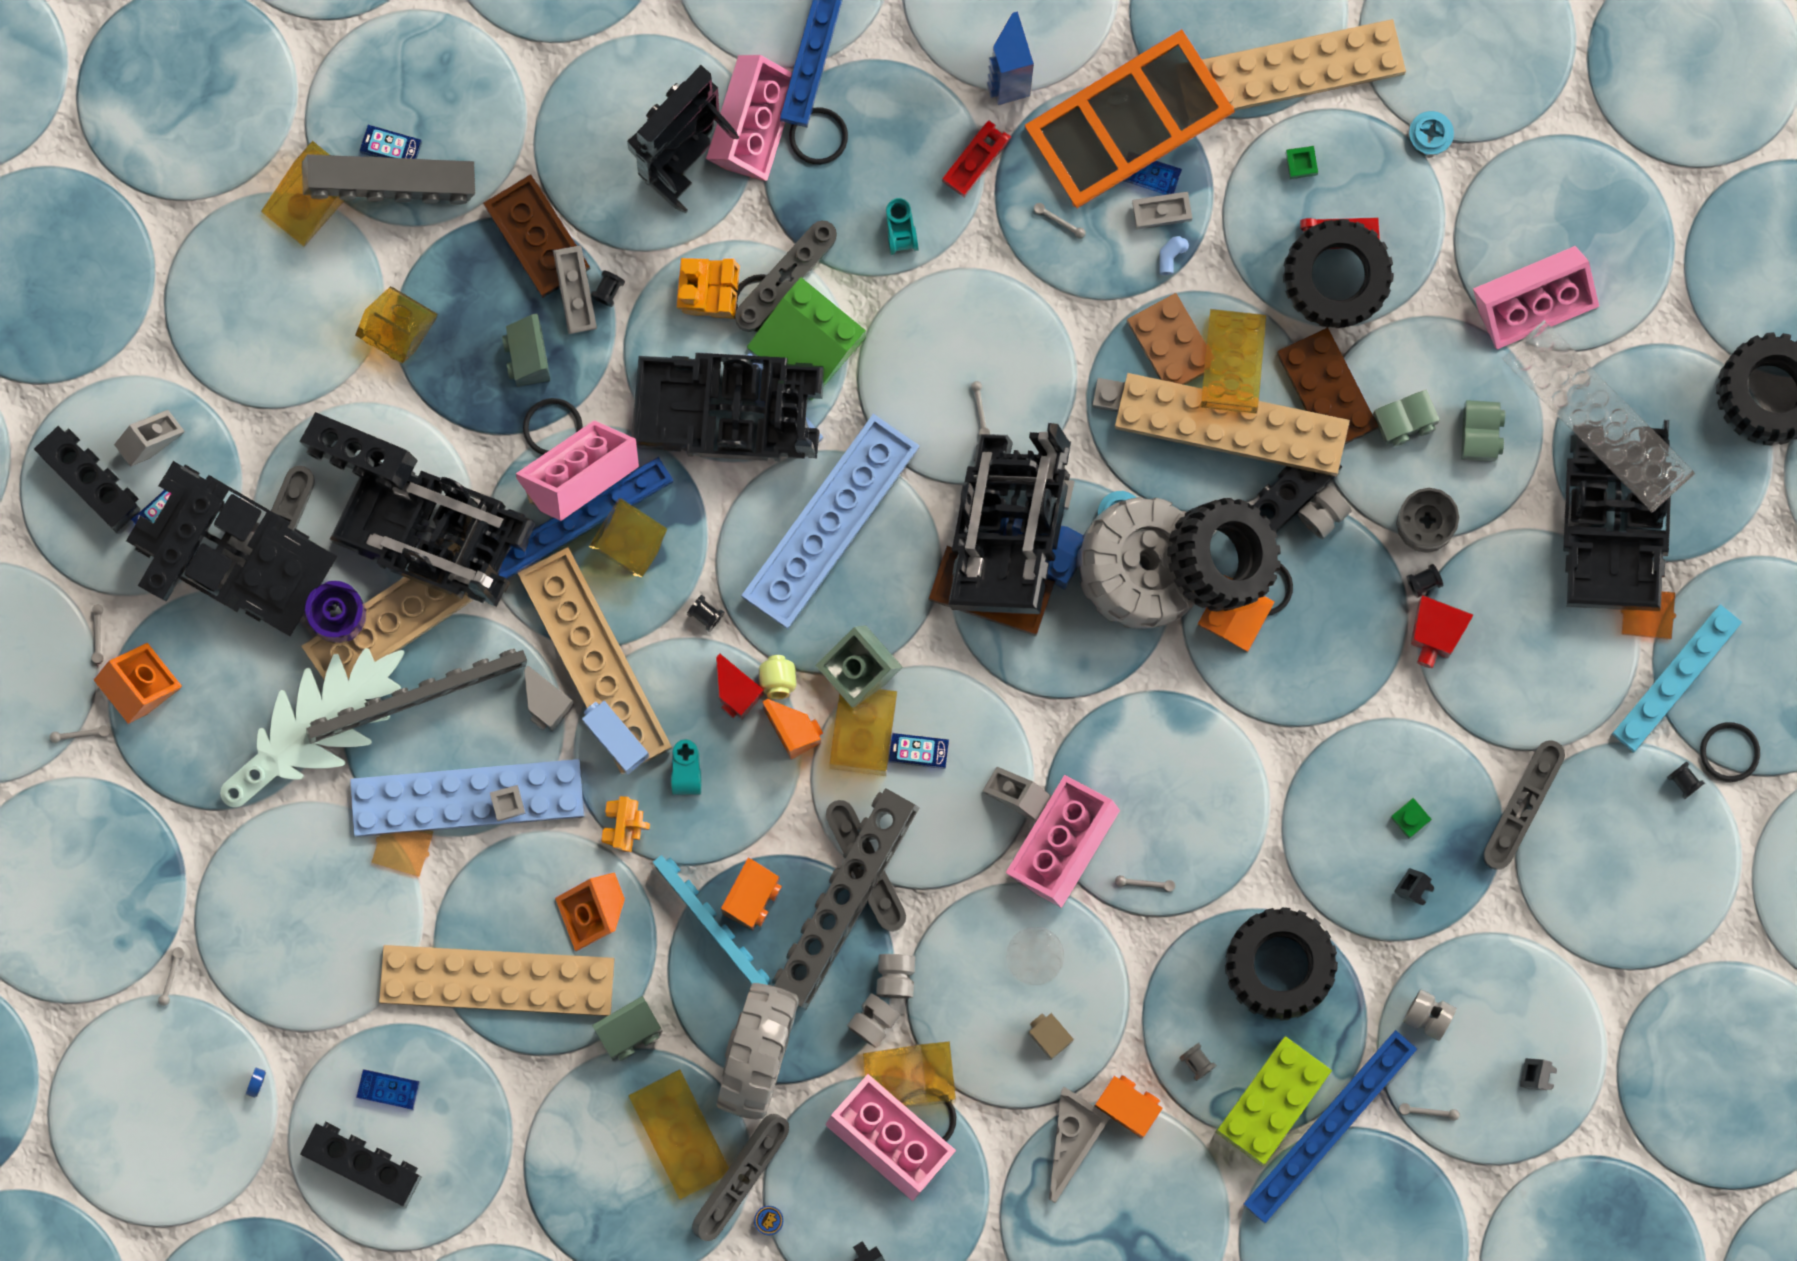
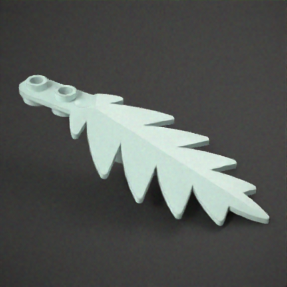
(288, 736)

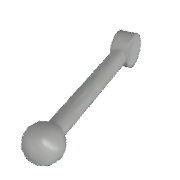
(1040, 209)
(976, 387)
(97, 657)
(103, 731)
(1169, 885)
(178, 954)
(1404, 1109)

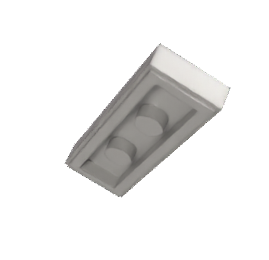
(574, 289)

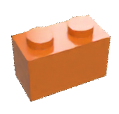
(1129, 1106)

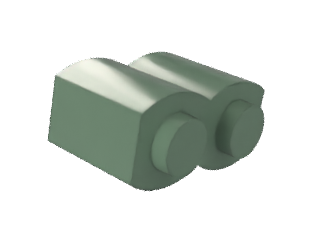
(1406, 418)
(1481, 431)

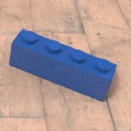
(1010, 64)

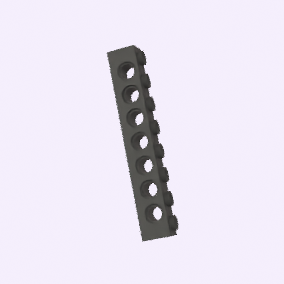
(860, 891)

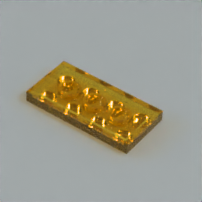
(1233, 361)
(679, 1134)

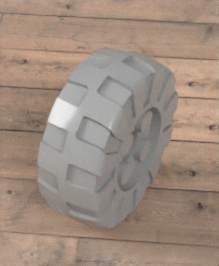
(1111, 570)
(757, 1051)

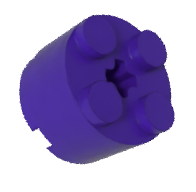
(327, 598)

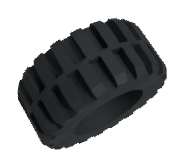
(1376, 273)
(1735, 395)
(1254, 547)
(1309, 936)

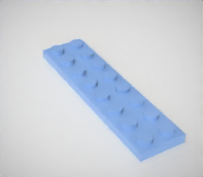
(830, 521)
(463, 797)

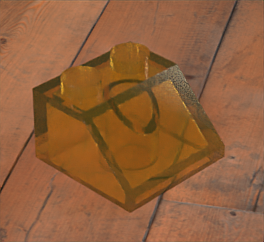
(395, 324)
(629, 538)

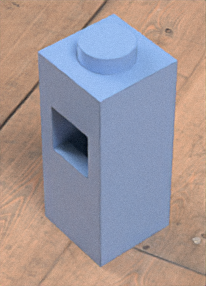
(615, 736)

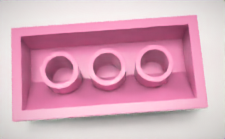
(754, 111)
(1545, 290)
(579, 469)
(1063, 841)
(890, 1137)

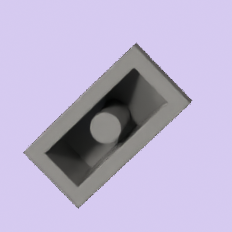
(148, 437)
(545, 701)
(1017, 793)

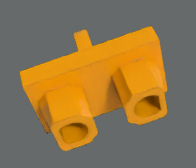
(628, 823)

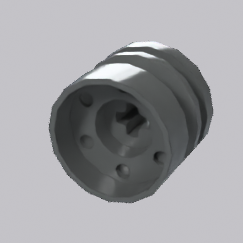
(1439, 508)

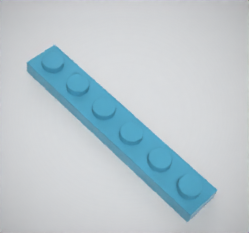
(1676, 678)
(706, 915)

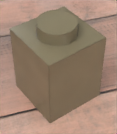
(1049, 1035)

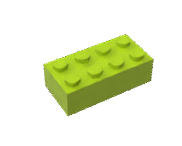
(1273, 1101)

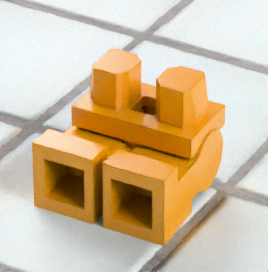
(708, 287)

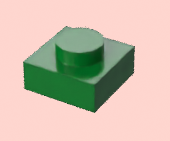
(1301, 162)
(1411, 818)

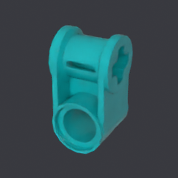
(901, 231)
(686, 774)

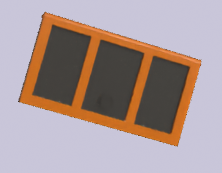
(1129, 118)

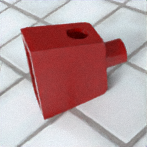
(1437, 629)

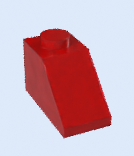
(736, 689)

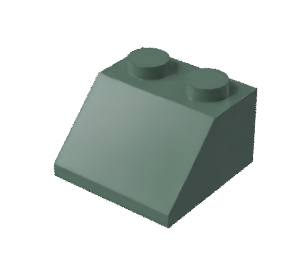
(527, 351)
(858, 665)
(628, 1029)

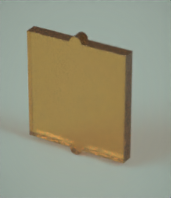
(1651, 623)
(403, 851)

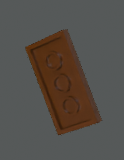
(531, 231)
(1326, 382)
(1019, 621)

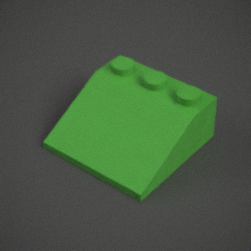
(808, 330)

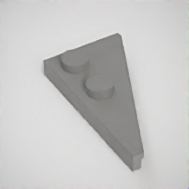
(1076, 1132)

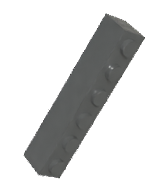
(388, 178)

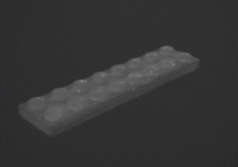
(1598, 416)

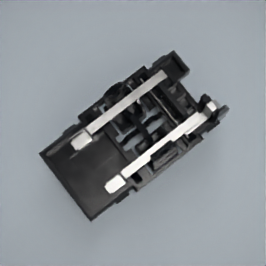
(385, 522)

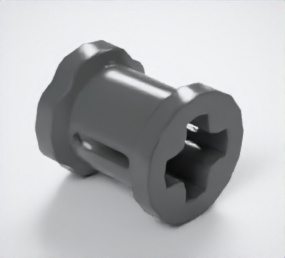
(1197, 1061)

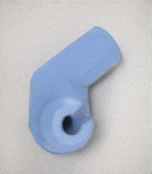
(1169, 251)

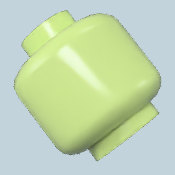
(777, 677)

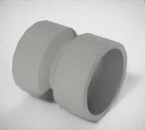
(1326, 510)
(895, 976)
(1419, 1013)
(873, 1020)

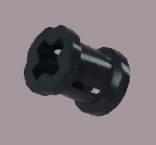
(607, 288)
(1425, 580)
(705, 613)
(1685, 780)

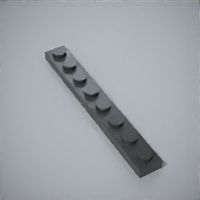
(404, 699)

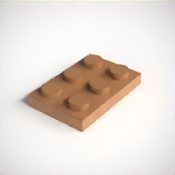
(1170, 340)

